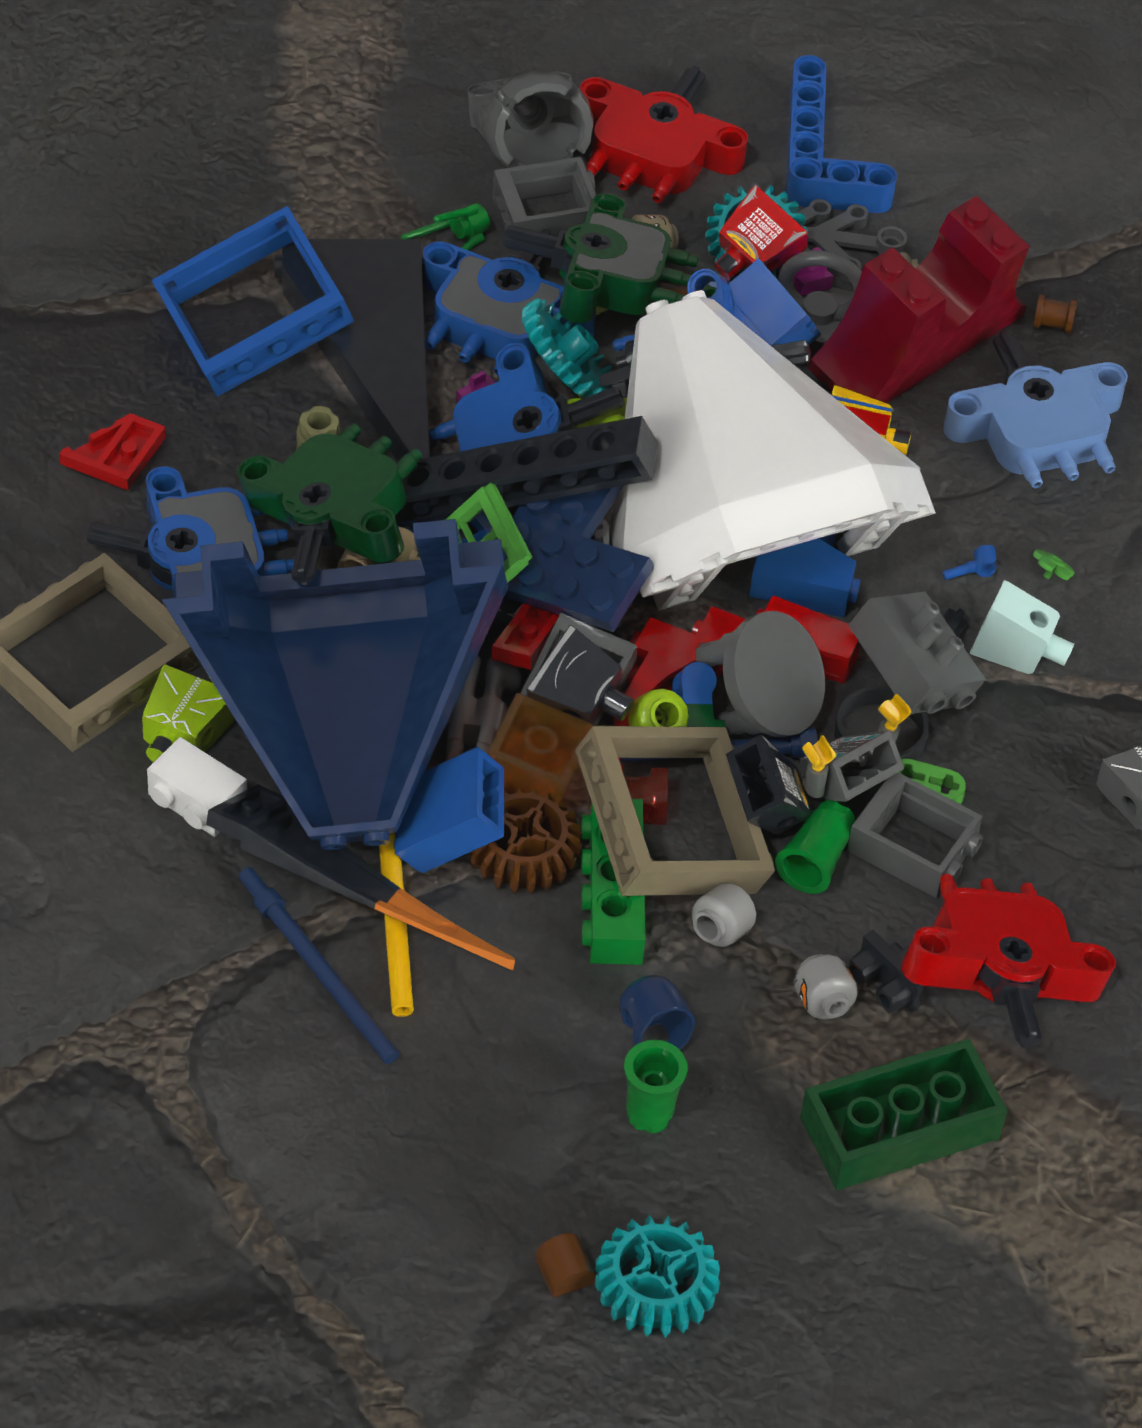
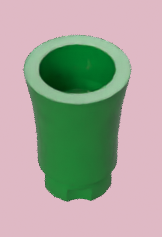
(816, 848)
(653, 1083)

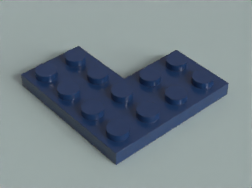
(570, 569)

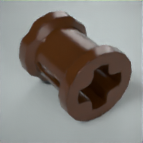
(1054, 313)

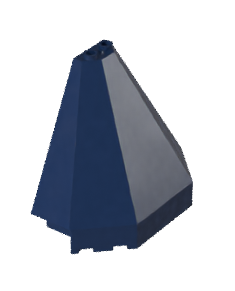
(347, 674)

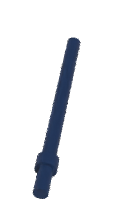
(272, 906)

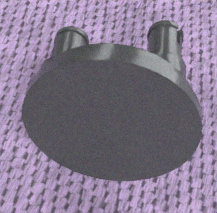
(769, 675)

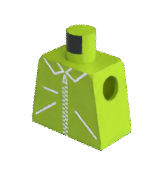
(185, 709)

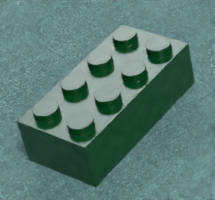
(903, 1114)

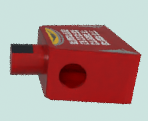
(759, 231)

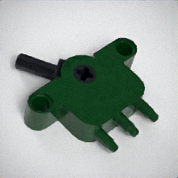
(333, 496)

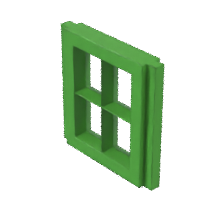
(503, 525)

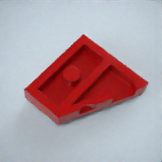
(118, 451)

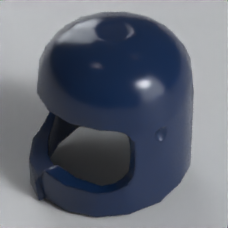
(656, 1002)

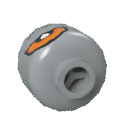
(825, 984)

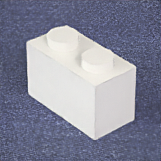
(192, 783)

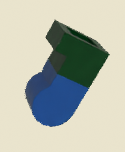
(695, 687)

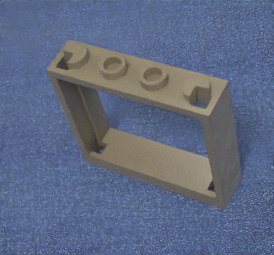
(120, 697)
(620, 826)

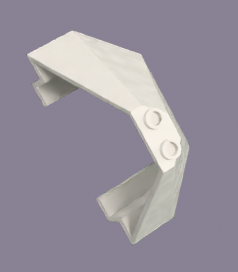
(746, 455)

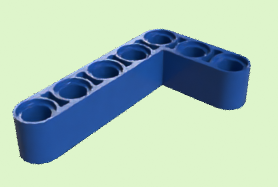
(816, 177)

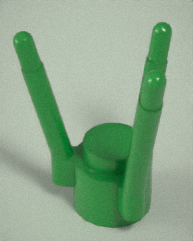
(464, 223)

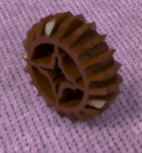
(530, 852)

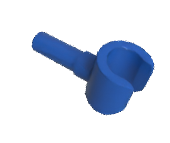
(983, 564)

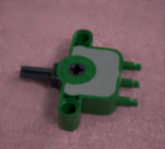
(608, 261)

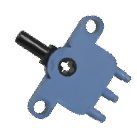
(1039, 415)

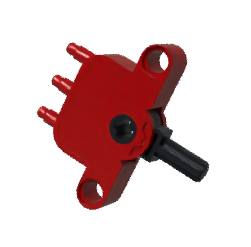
(658, 136)
(1007, 951)

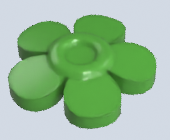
(1053, 564)

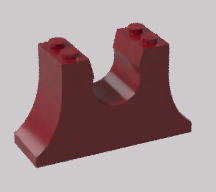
(923, 317)

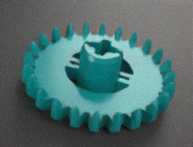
(564, 349)

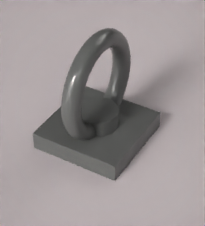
(827, 306)

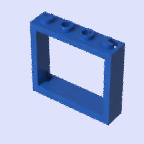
(273, 342)

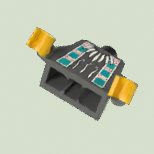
(855, 761)

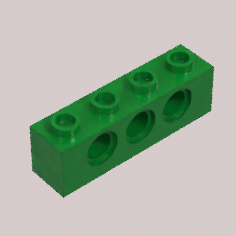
(609, 937)

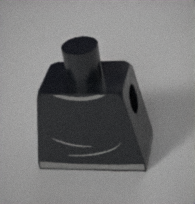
(580, 680)

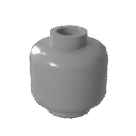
(723, 915)

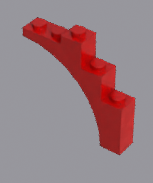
(668, 649)

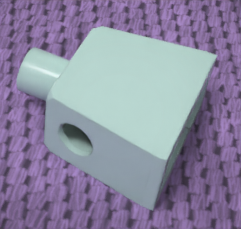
(1020, 632)

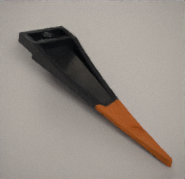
(273, 833)

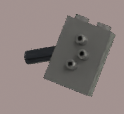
(919, 651)

